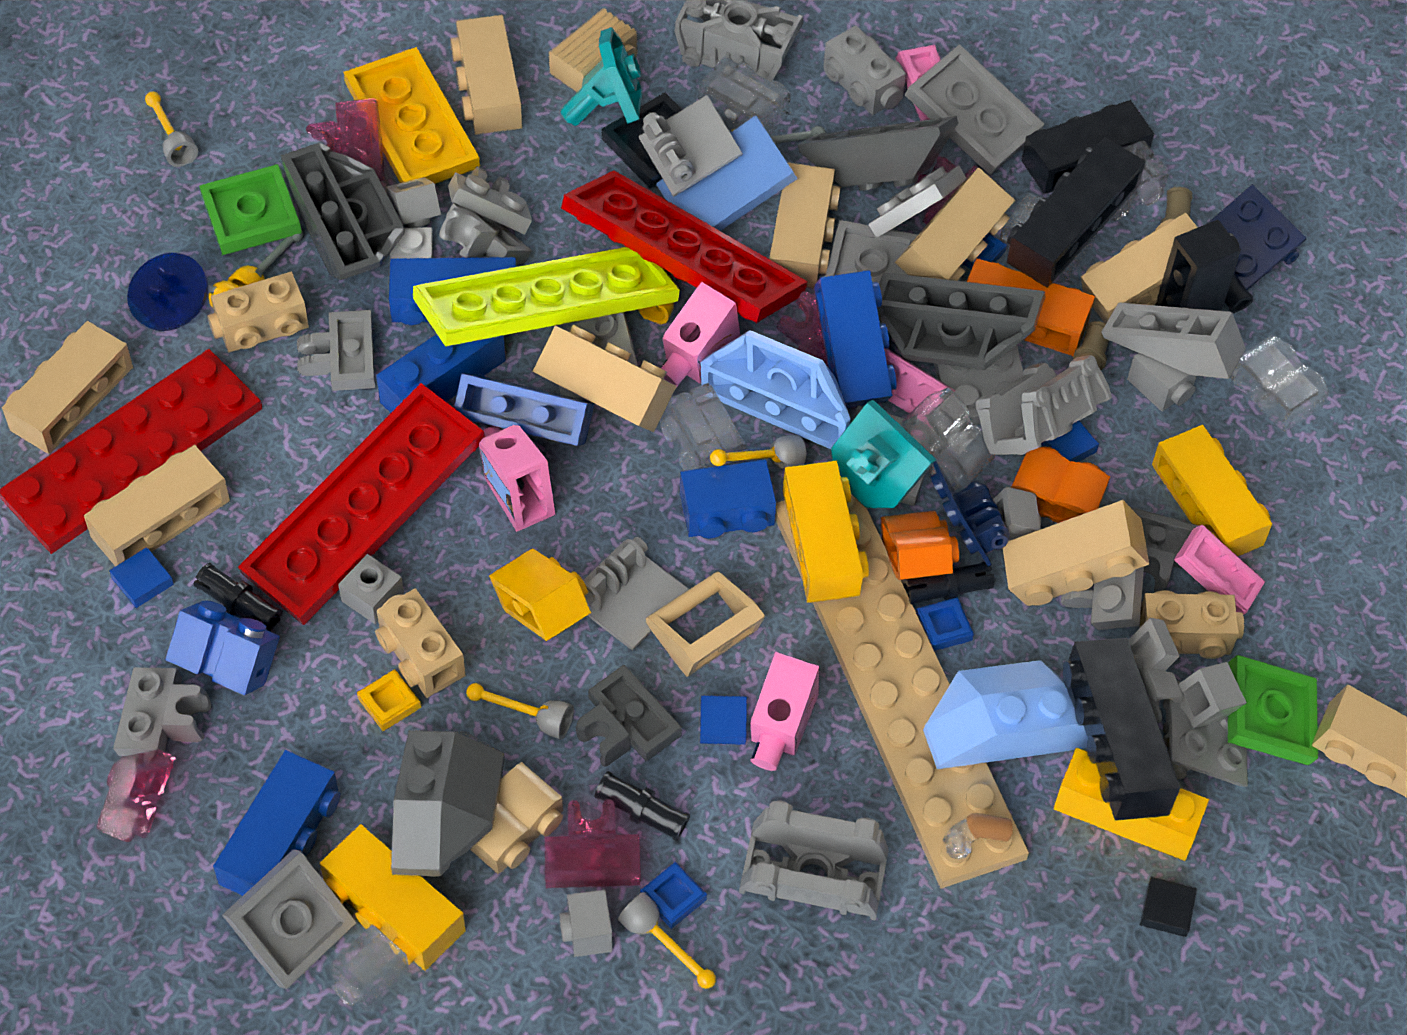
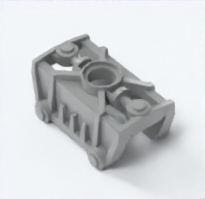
(735, 31)
(1041, 405)
(820, 842)

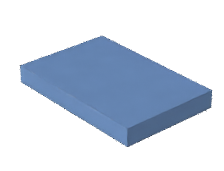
(739, 184)

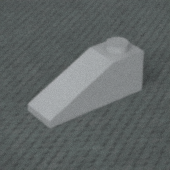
(1182, 338)

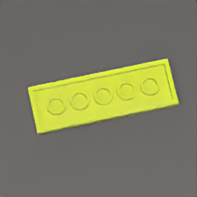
(542, 295)

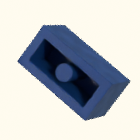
(727, 499)

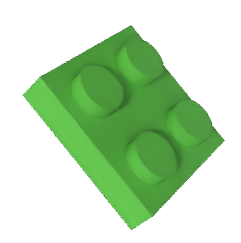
(250, 209)
(1277, 711)

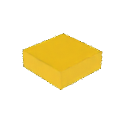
(388, 700)

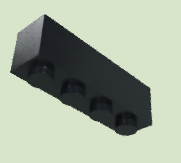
(1074, 211)
(1120, 729)

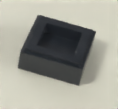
(1168, 906)

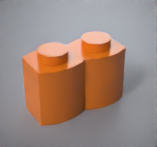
(1060, 485)
(919, 545)

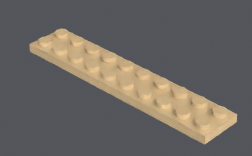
(897, 692)

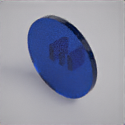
(167, 291)

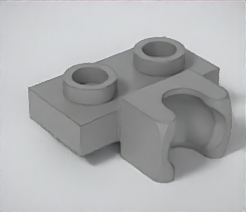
(481, 236)
(1154, 654)
(159, 709)

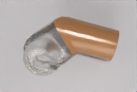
(972, 828)

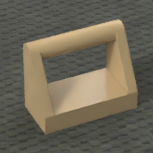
(694, 656)

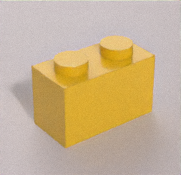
(541, 593)

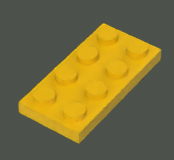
(416, 120)

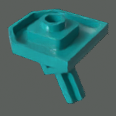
(608, 82)
(879, 458)

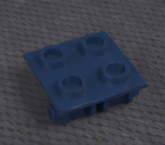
(1262, 235)
(975, 511)

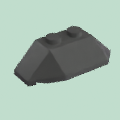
(880, 152)
(342, 209)
(956, 319)
(442, 800)

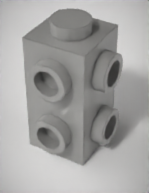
(864, 70)

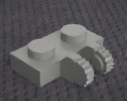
(494, 202)
(349, 347)
(1113, 601)

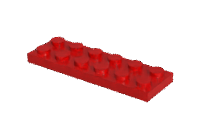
(683, 244)
(180, 411)
(362, 503)

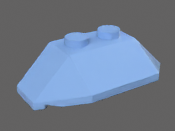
(778, 387)
(1003, 716)

